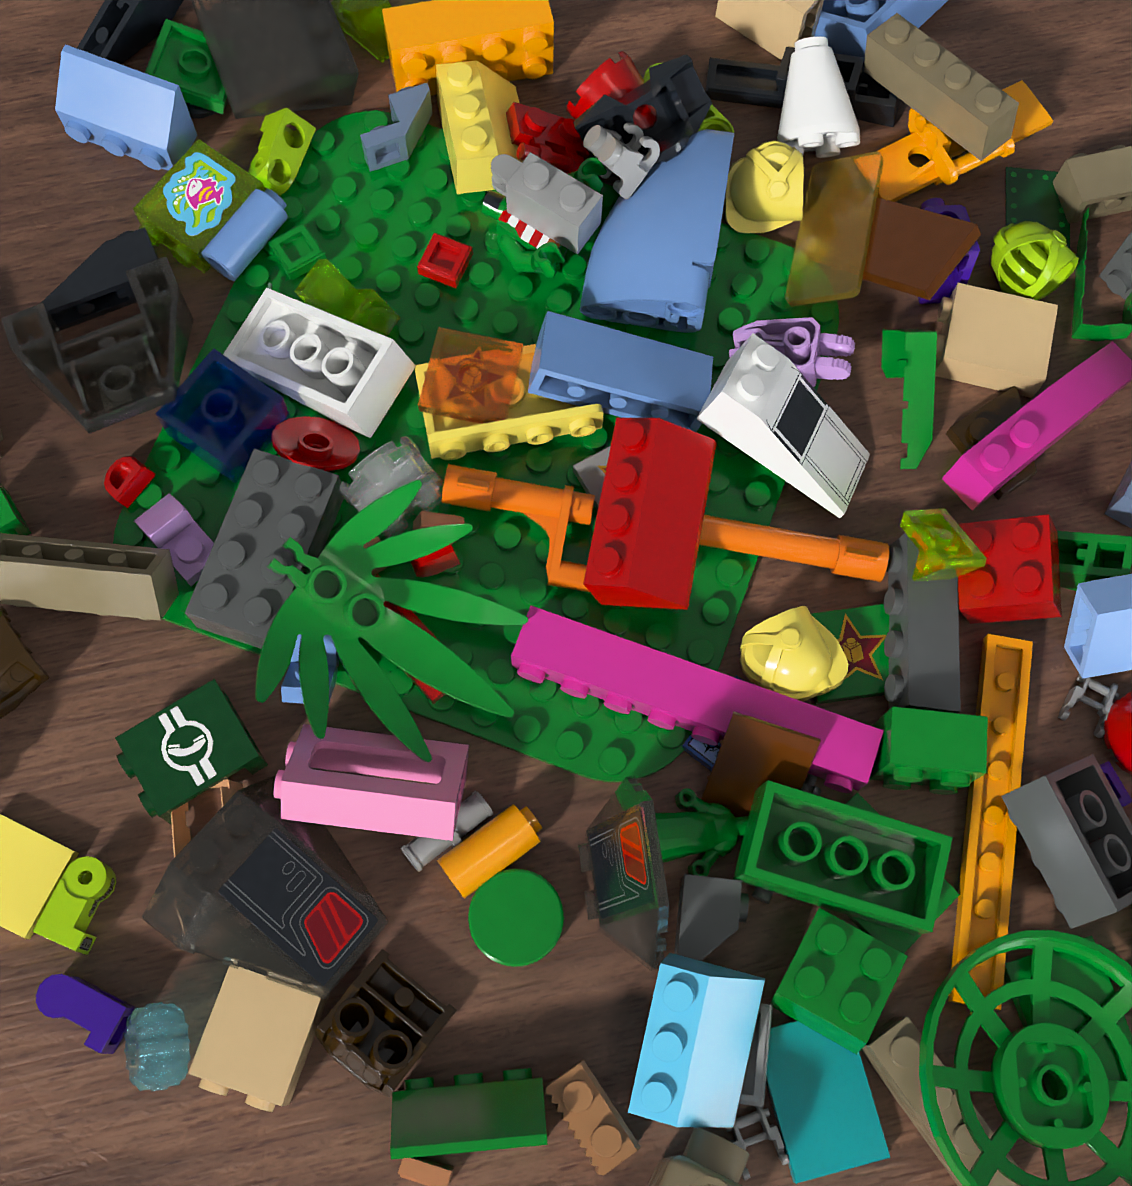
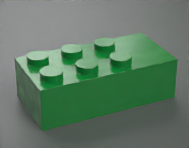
(843, 858)

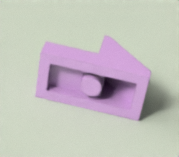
(173, 528)

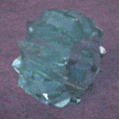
(157, 1046)

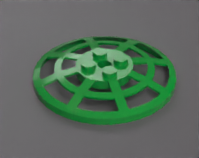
(1023, 1059)

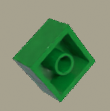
(930, 750)
(839, 981)

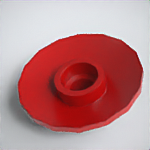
(315, 443)

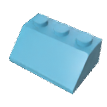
(696, 1044)

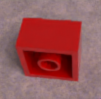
(1019, 571)

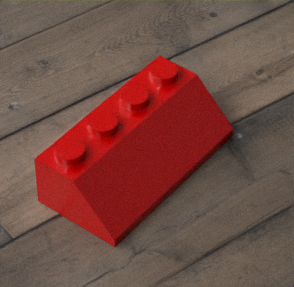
(650, 515)

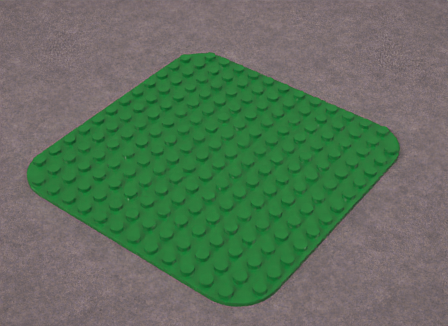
(375, 236)

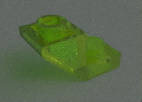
(333, 293)

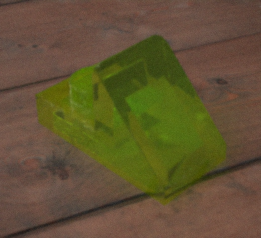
(364, 24)
(942, 545)

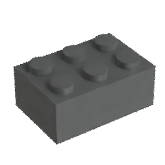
(1077, 839)

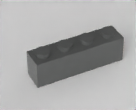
(921, 636)

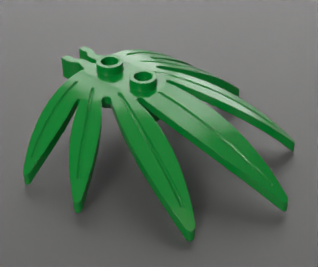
(347, 603)

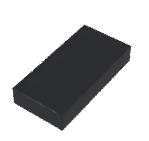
(744, 83)

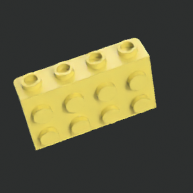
(529, 420)

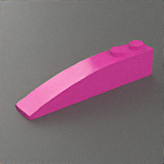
(1038, 425)

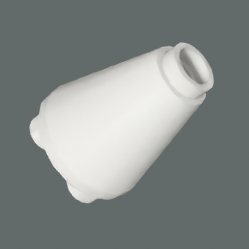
(816, 102)

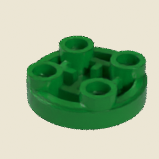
(516, 918)

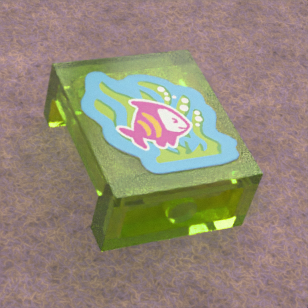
(194, 203)

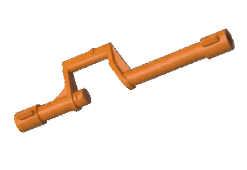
(555, 507)

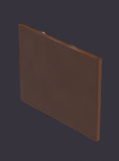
(751, 756)

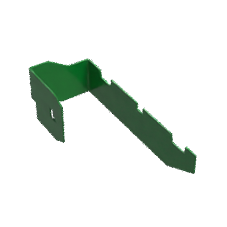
(1087, 331)
(913, 357)

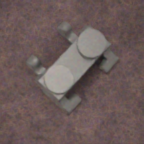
(623, 158)

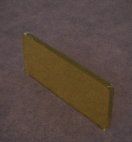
(835, 230)

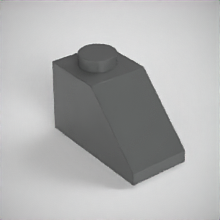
(707, 914)

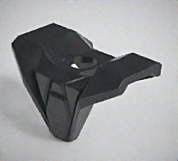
(678, 104)

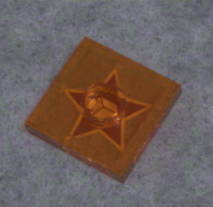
(470, 377)

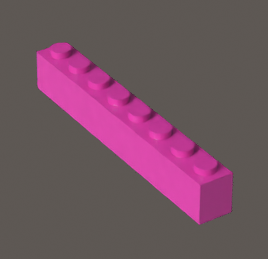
(684, 693)

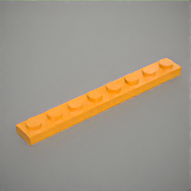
(989, 832)

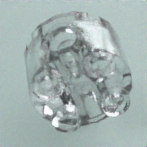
(388, 470)

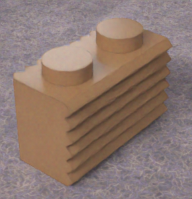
(592, 1118)

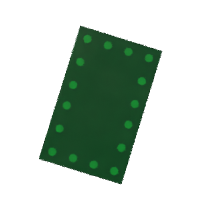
(1034, 199)

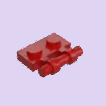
(546, 136)

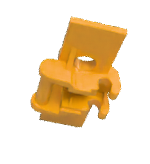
(902, 178)

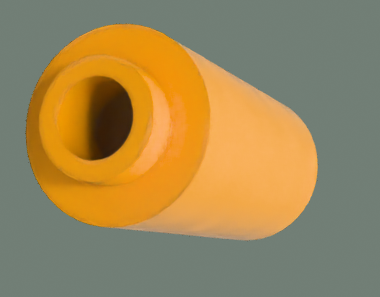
(491, 849)

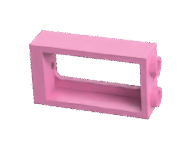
(372, 801)

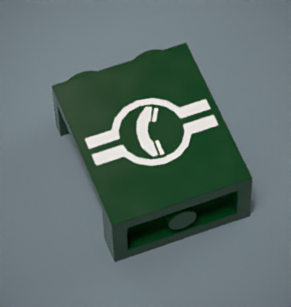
(187, 749)

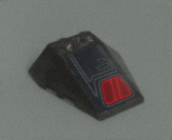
(627, 874)
(267, 896)

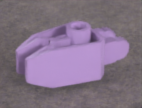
(803, 344)

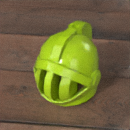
(1031, 260)

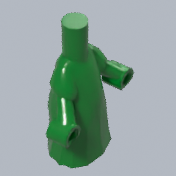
(689, 833)

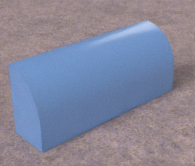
(620, 371)

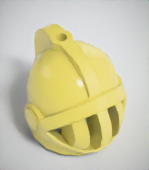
(765, 188)
(793, 655)

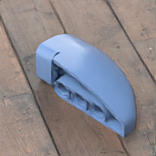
(662, 242)

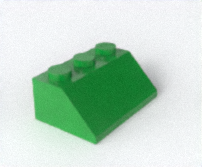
(468, 1115)

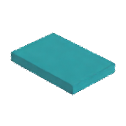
(821, 1104)

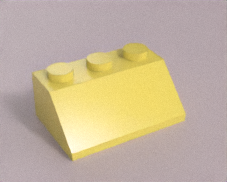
(474, 121)

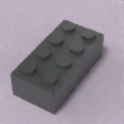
(272, 502)

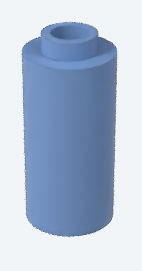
(246, 233)

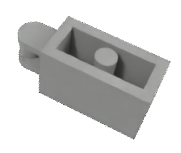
(548, 199)

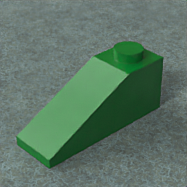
(1092, 557)

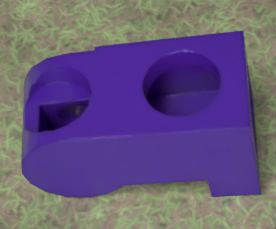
(87, 1006)

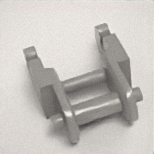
(1077, 694)
(770, 1132)

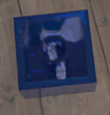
(223, 414)

